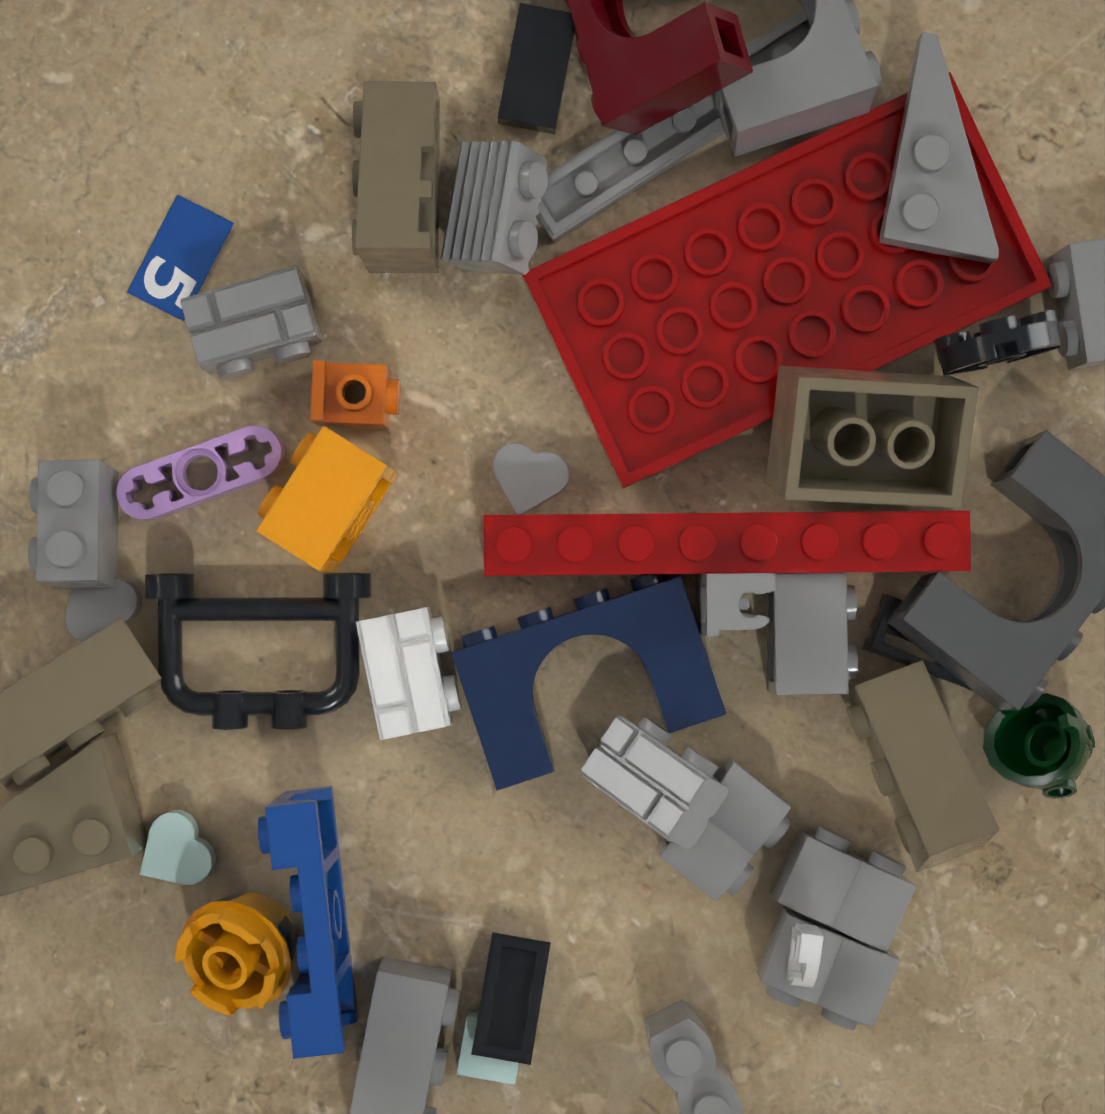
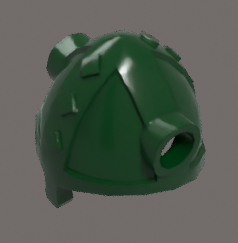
(1040, 745)

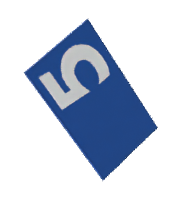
(180, 256)

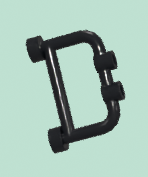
(232, 707)

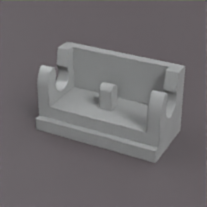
(721, 601)

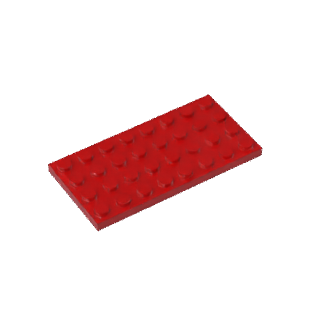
(697, 305)

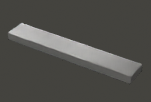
(627, 161)

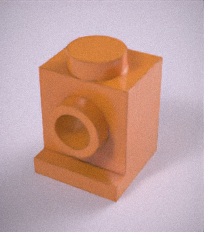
(329, 400)

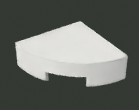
(805, 945)

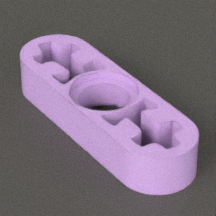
(155, 473)

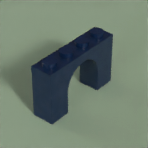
(502, 669)

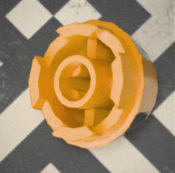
(238, 952)

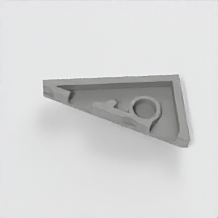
(934, 184)

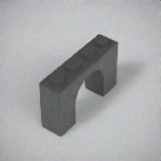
(1005, 657)

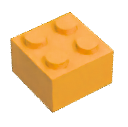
(325, 500)

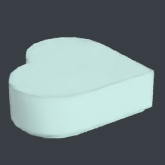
(176, 850)

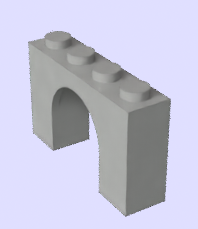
(806, 89)

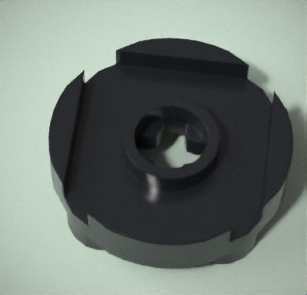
(999, 342)

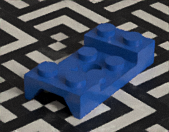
(304, 835)

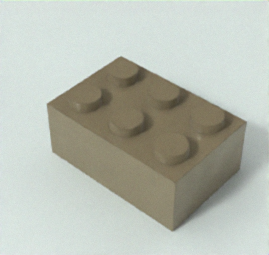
(870, 437)

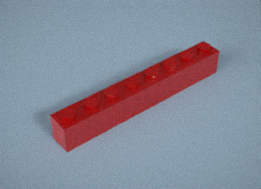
(727, 543)

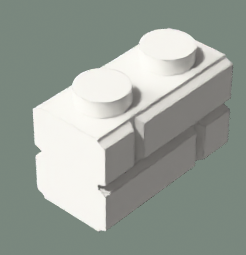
(407, 672)

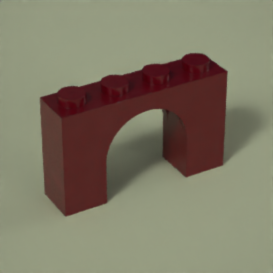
(659, 73)

